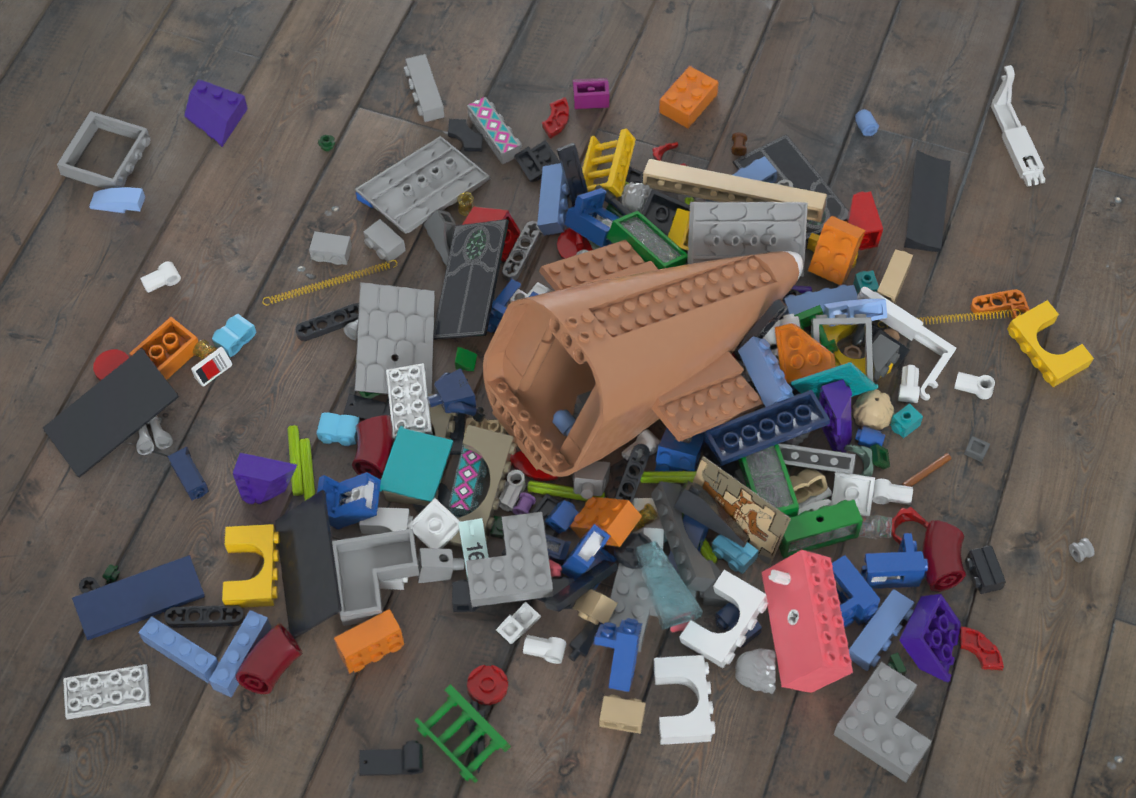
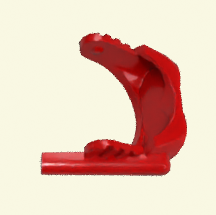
(659, 151)
(903, 516)

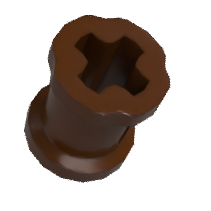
(739, 141)

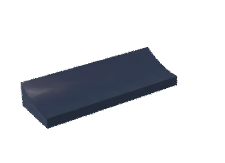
(766, 427)
(138, 597)

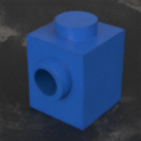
(562, 516)

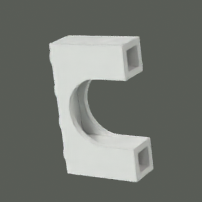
(388, 521)
(721, 646)
(692, 673)

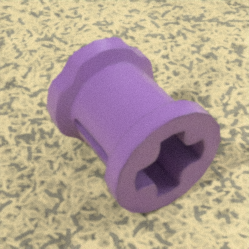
(524, 504)

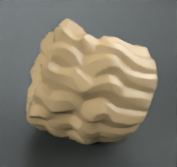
(871, 412)

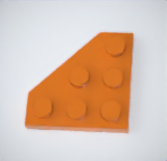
(800, 353)

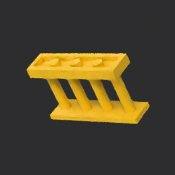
(620, 162)

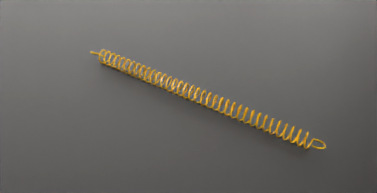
(329, 282)
(965, 316)

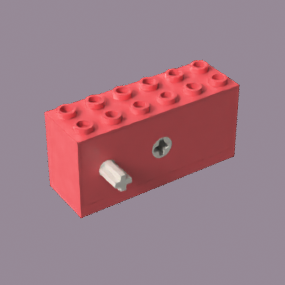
(806, 622)

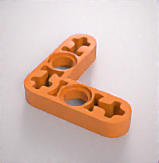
(1003, 296)

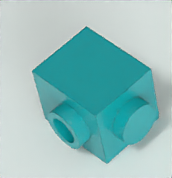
(865, 279)
(906, 421)

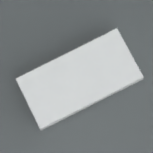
(409, 399)
(106, 691)

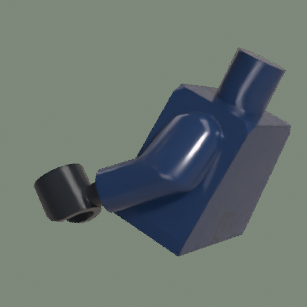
(455, 395)

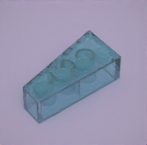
(667, 590)

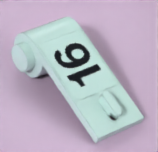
(473, 540)

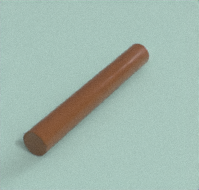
(927, 470)

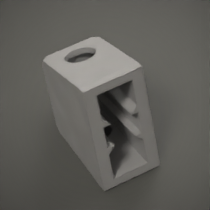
(591, 479)
(437, 564)

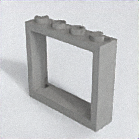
(82, 139)

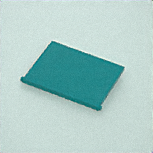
(852, 376)
(416, 464)

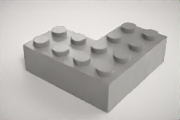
(366, 562)
(519, 574)
(633, 599)
(874, 728)

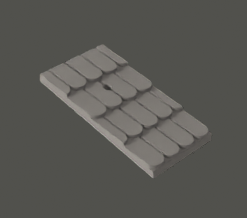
(422, 184)
(745, 229)
(389, 324)

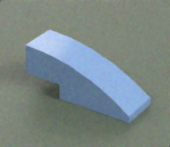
(118, 199)
(871, 307)

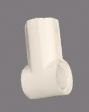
(163, 276)
(974, 385)
(909, 386)
(646, 438)
(512, 491)
(887, 492)
(549, 649)

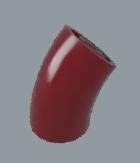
(373, 445)
(943, 553)
(268, 660)

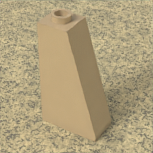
(895, 275)

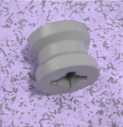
(1081, 550)

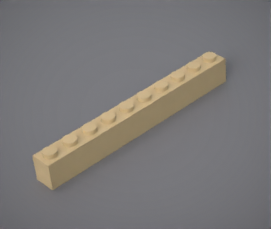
(727, 187)

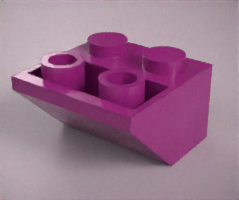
(590, 93)

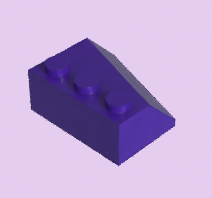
(215, 110)
(836, 402)
(261, 477)
(931, 636)

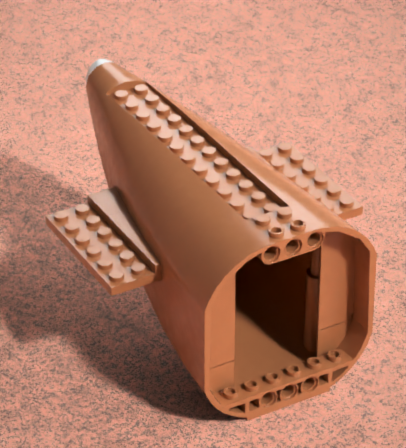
(636, 338)

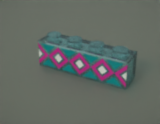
(467, 483)

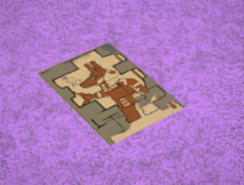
(751, 512)

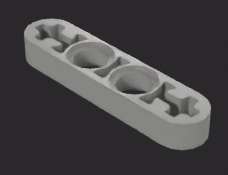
(525, 252)

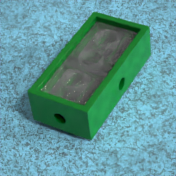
(647, 240)
(768, 478)
(821, 528)

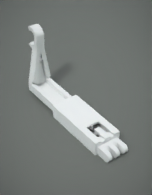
(1016, 136)
(912, 328)

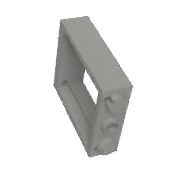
(843, 320)

